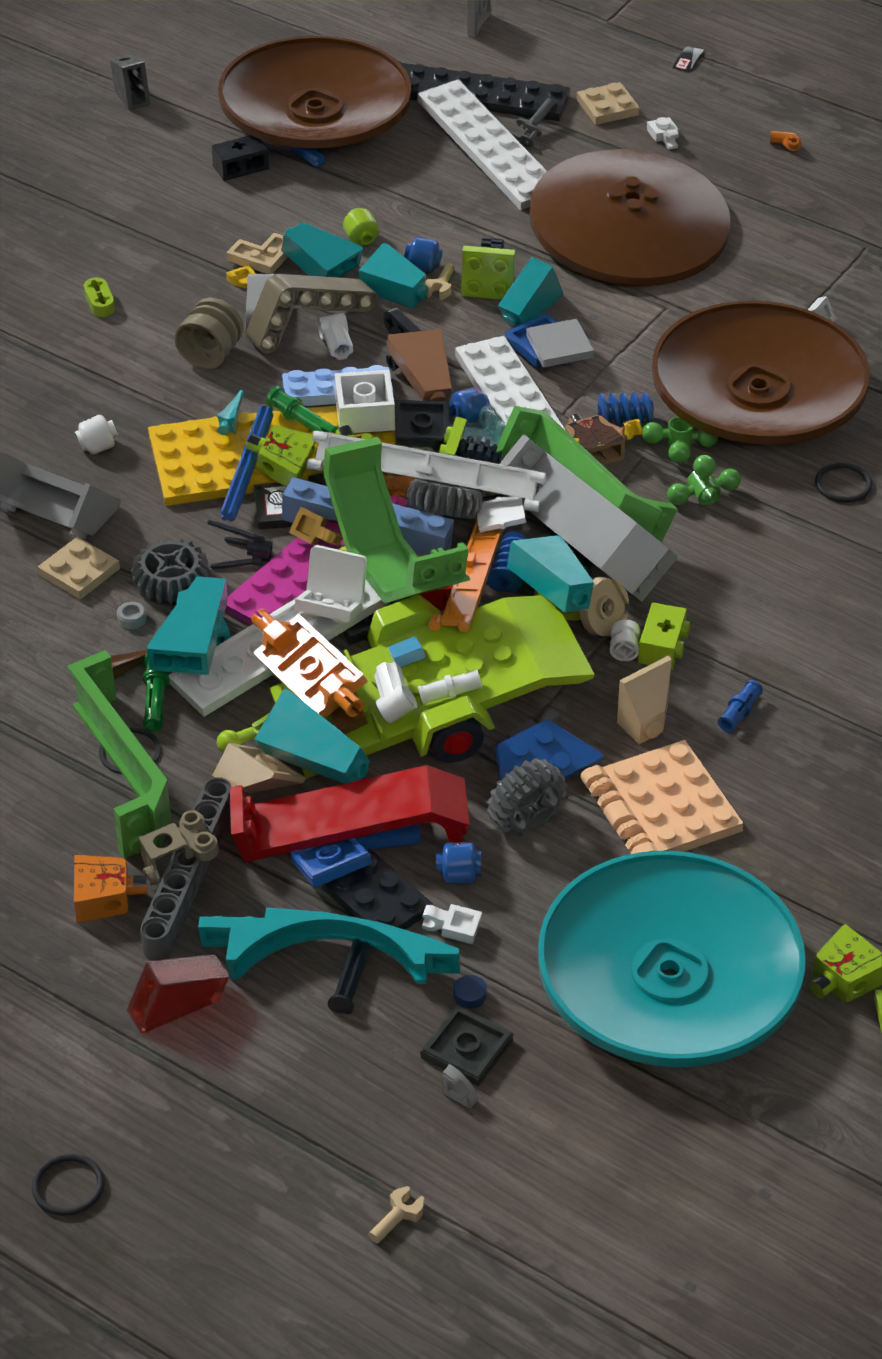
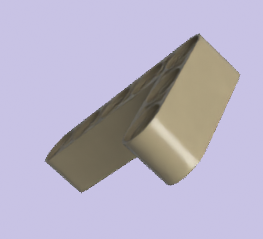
(290, 292)

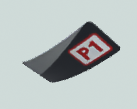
(687, 58)

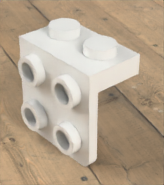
(333, 585)

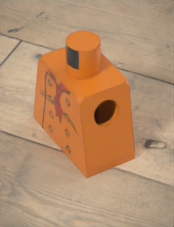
(103, 887)

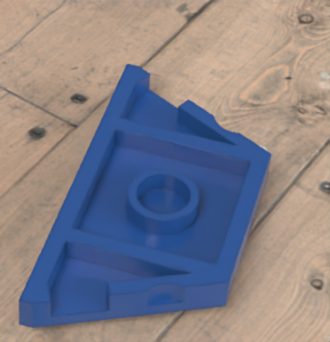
(548, 743)

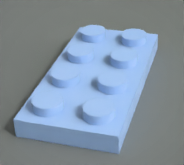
(317, 386)

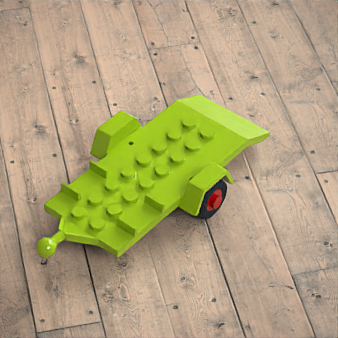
(511, 643)

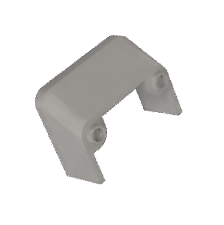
(54, 497)

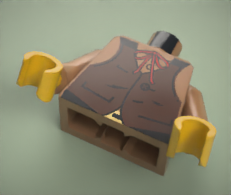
(602, 438)

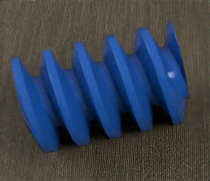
(625, 408)
(500, 576)

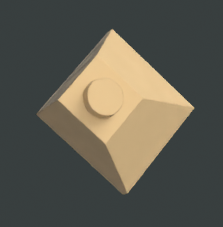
(645, 700)
(255, 769)

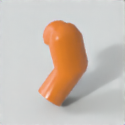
(787, 139)

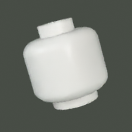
(96, 434)

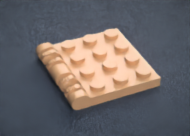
(662, 800)

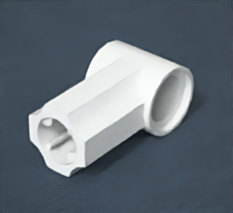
(335, 332)
(395, 696)

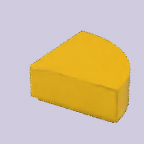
(239, 276)

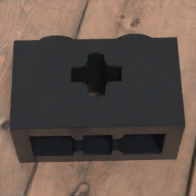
(240, 157)

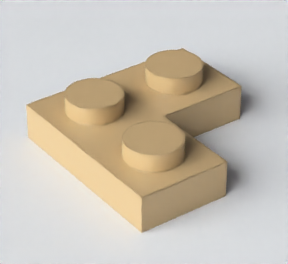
(260, 258)

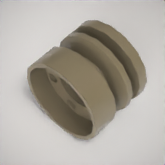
(209, 333)

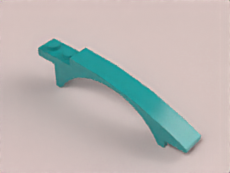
(255, 938)

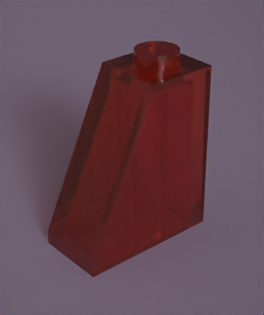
(175, 989)

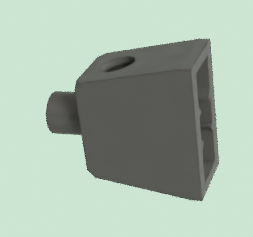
(130, 76)

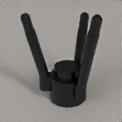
(257, 546)

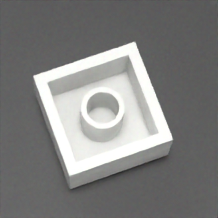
(365, 401)

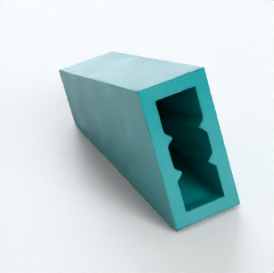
(552, 571)
(191, 630)
(310, 741)

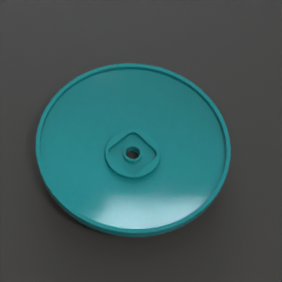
(678, 911)

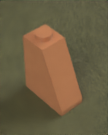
(423, 362)

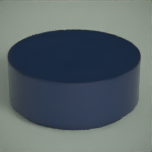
(470, 991)

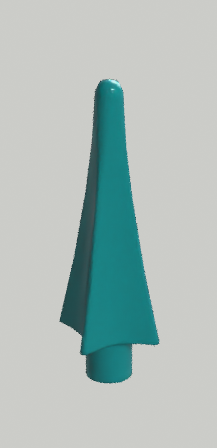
(229, 416)

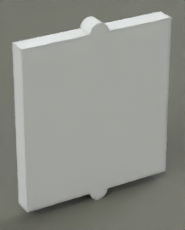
(501, 513)

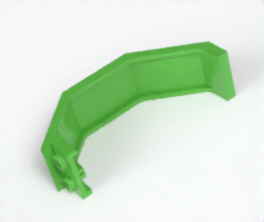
(373, 531)

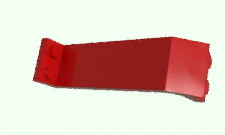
(349, 812)

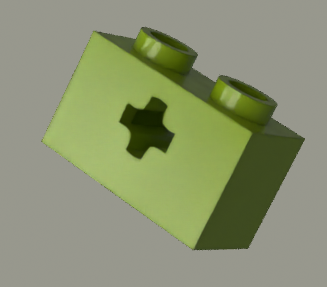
(663, 634)

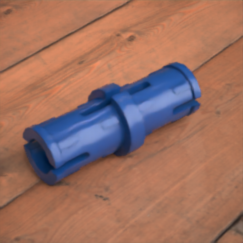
(740, 706)

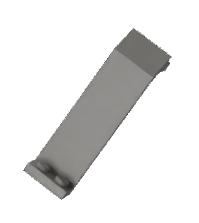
(593, 523)

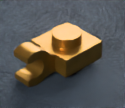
(311, 528)

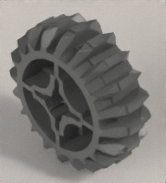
(444, 499)
(168, 569)
(527, 797)

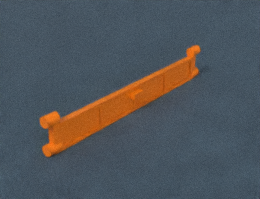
(466, 596)

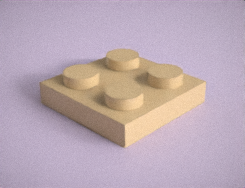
(607, 103)
(78, 568)

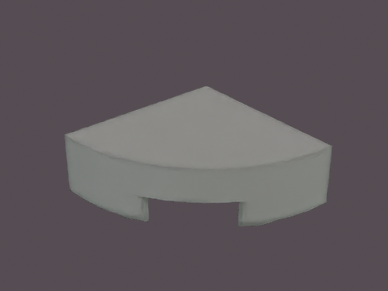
(458, 1087)

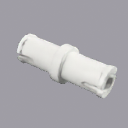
(450, 687)

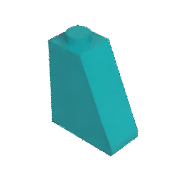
(320, 251)
(394, 277)
(530, 293)

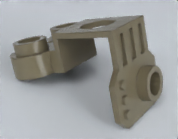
(189, 837)

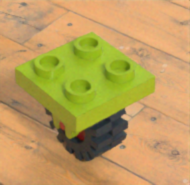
(487, 269)
(468, 448)

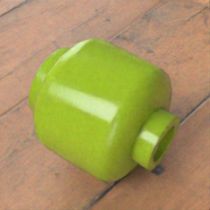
(361, 226)

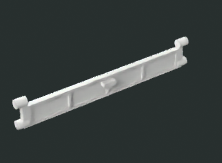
(444, 469)

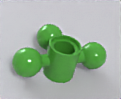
(679, 438)
(703, 484)

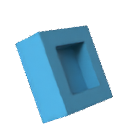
(406, 652)

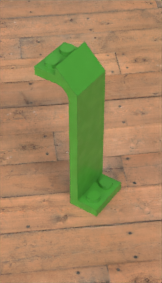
(560, 445)
(152, 807)

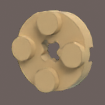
(615, 596)

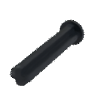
(342, 999)

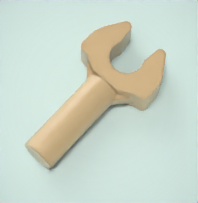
(441, 283)
(398, 1213)

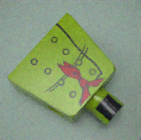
(282, 453)
(846, 966)

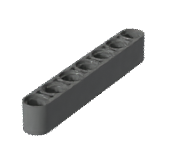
(183, 876)

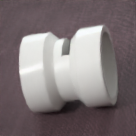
(625, 640)

